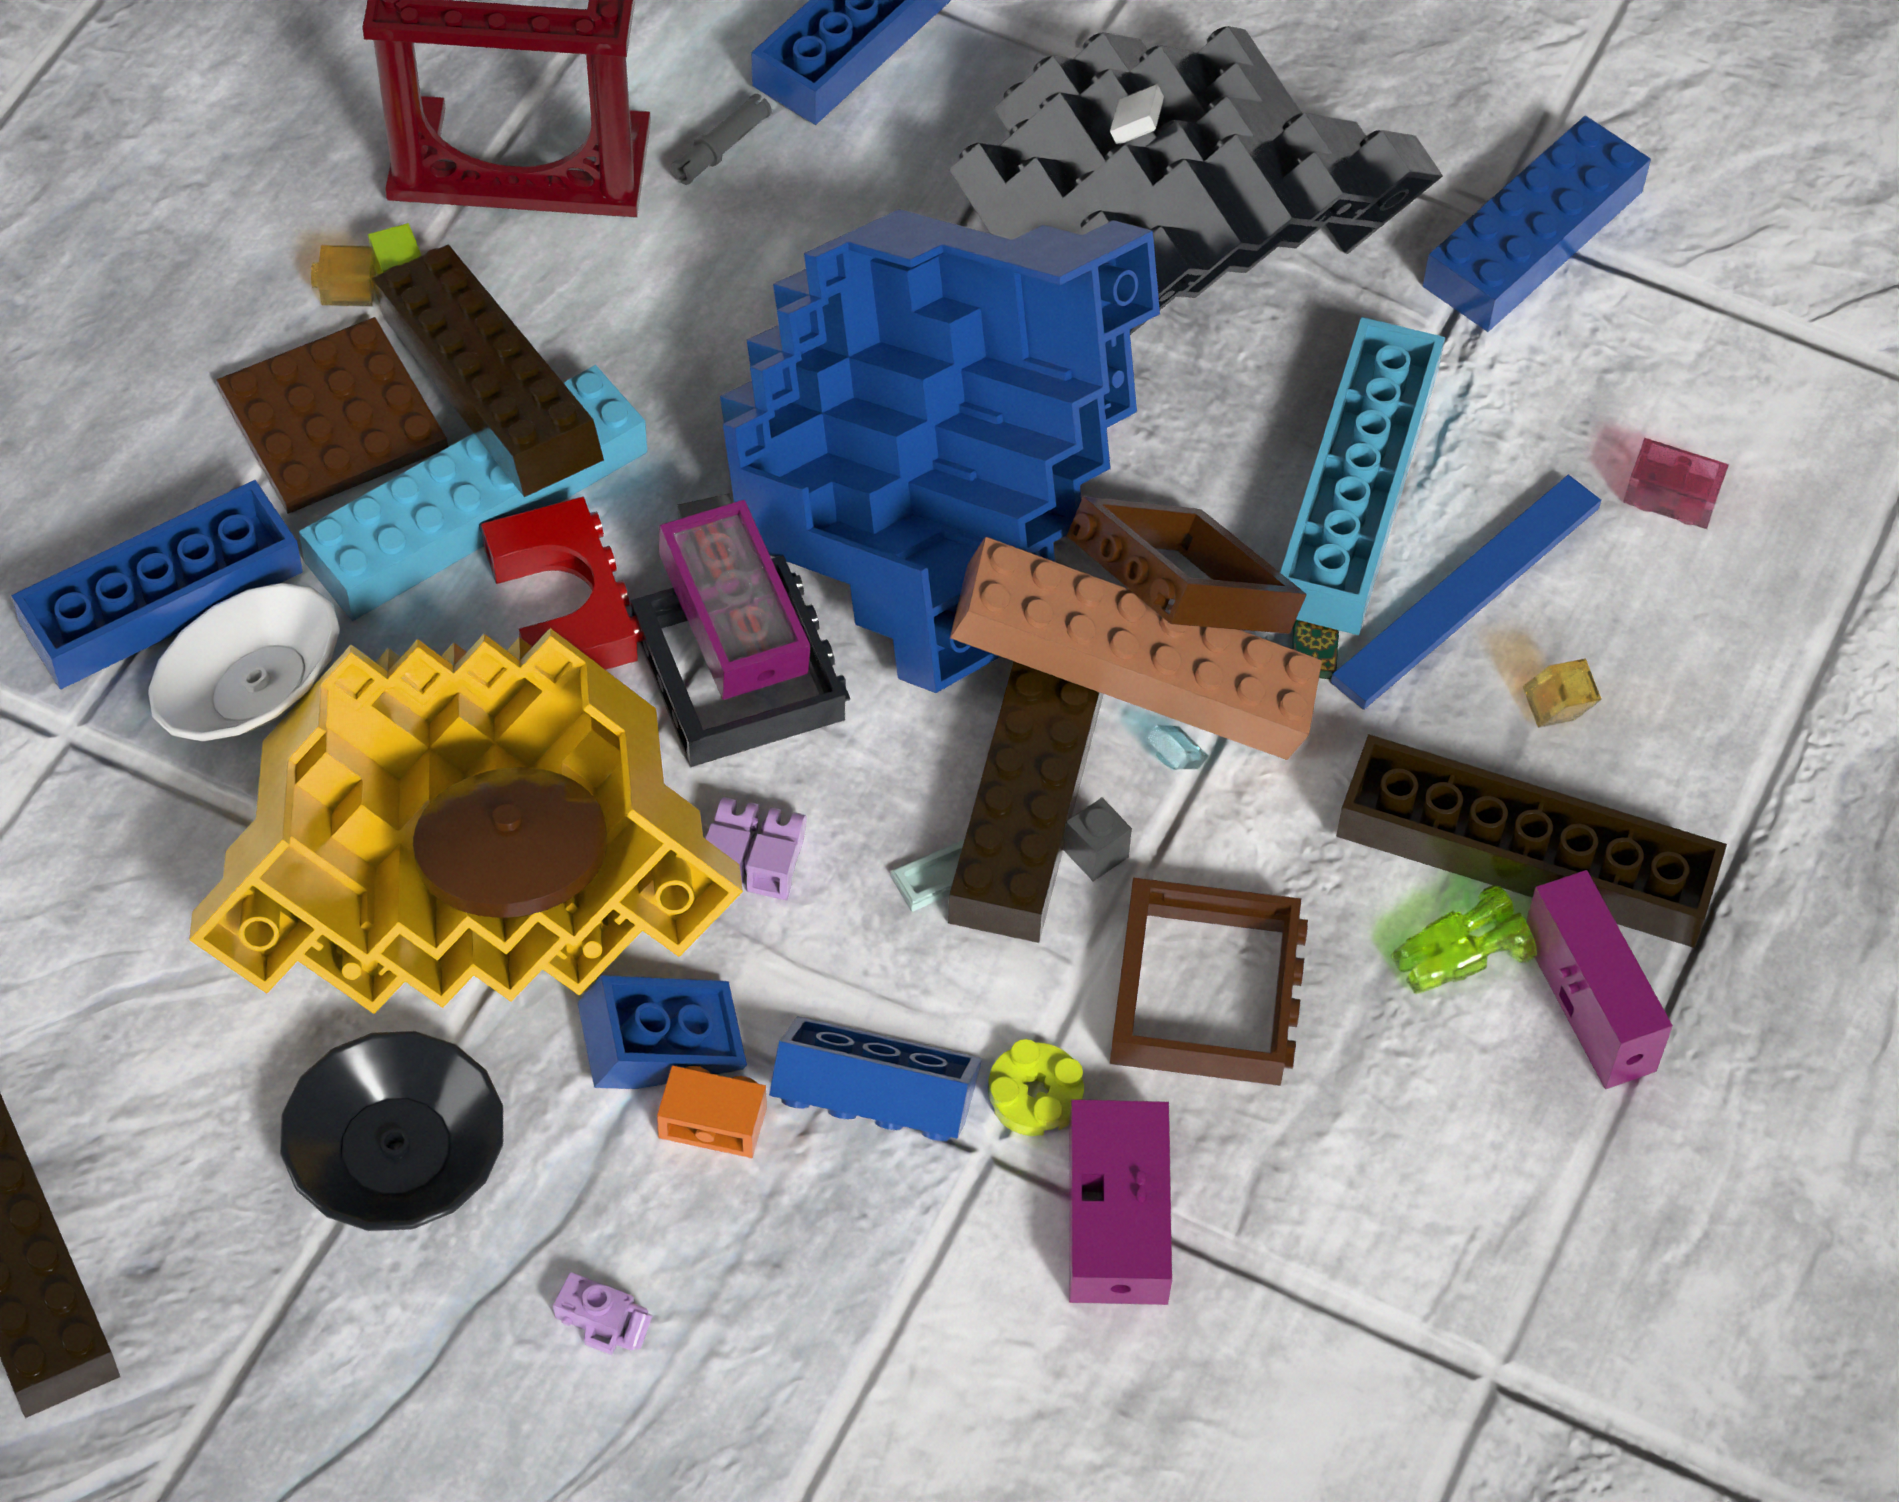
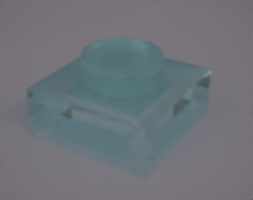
(1176, 748)

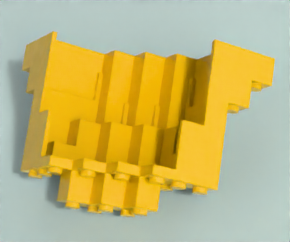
(361, 757)

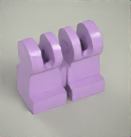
(770, 856)

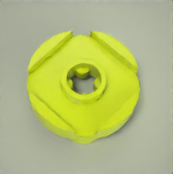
(1031, 1063)

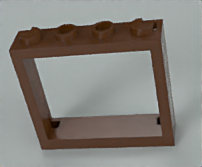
(1243, 586)
(1220, 908)

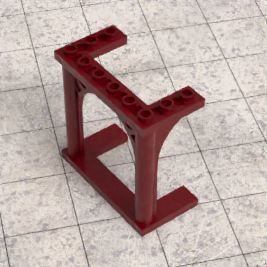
(415, 122)

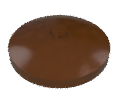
(510, 842)

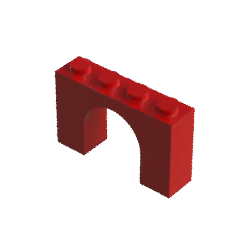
(568, 541)

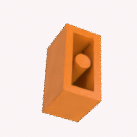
(712, 1111)

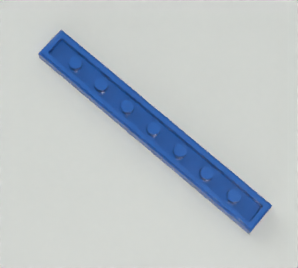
(1465, 592)

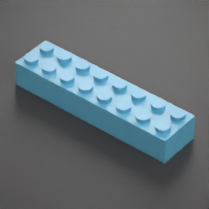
(1361, 472)
(437, 507)

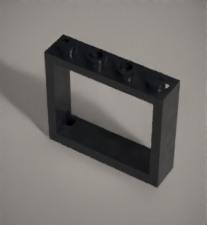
(702, 746)

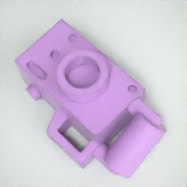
(602, 1312)

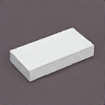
(1137, 114)

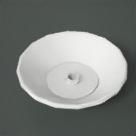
(243, 662)

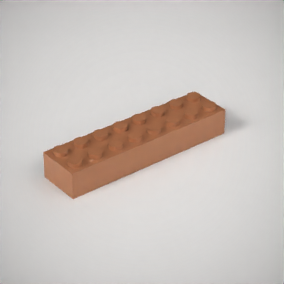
(1125, 649)

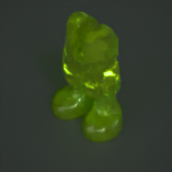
(1450, 953)

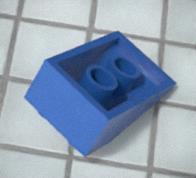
(649, 1024)

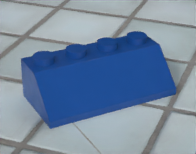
(874, 1078)

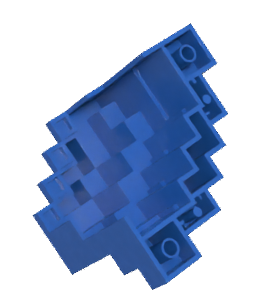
(935, 400)

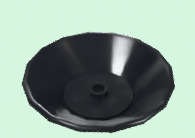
(384, 1093)

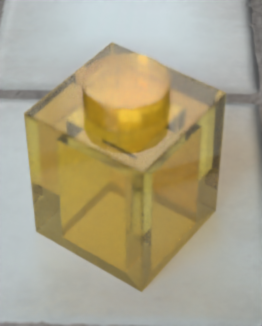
(344, 275)
(1562, 693)

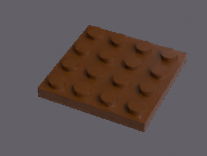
(331, 414)

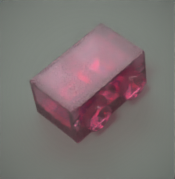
(1675, 483)

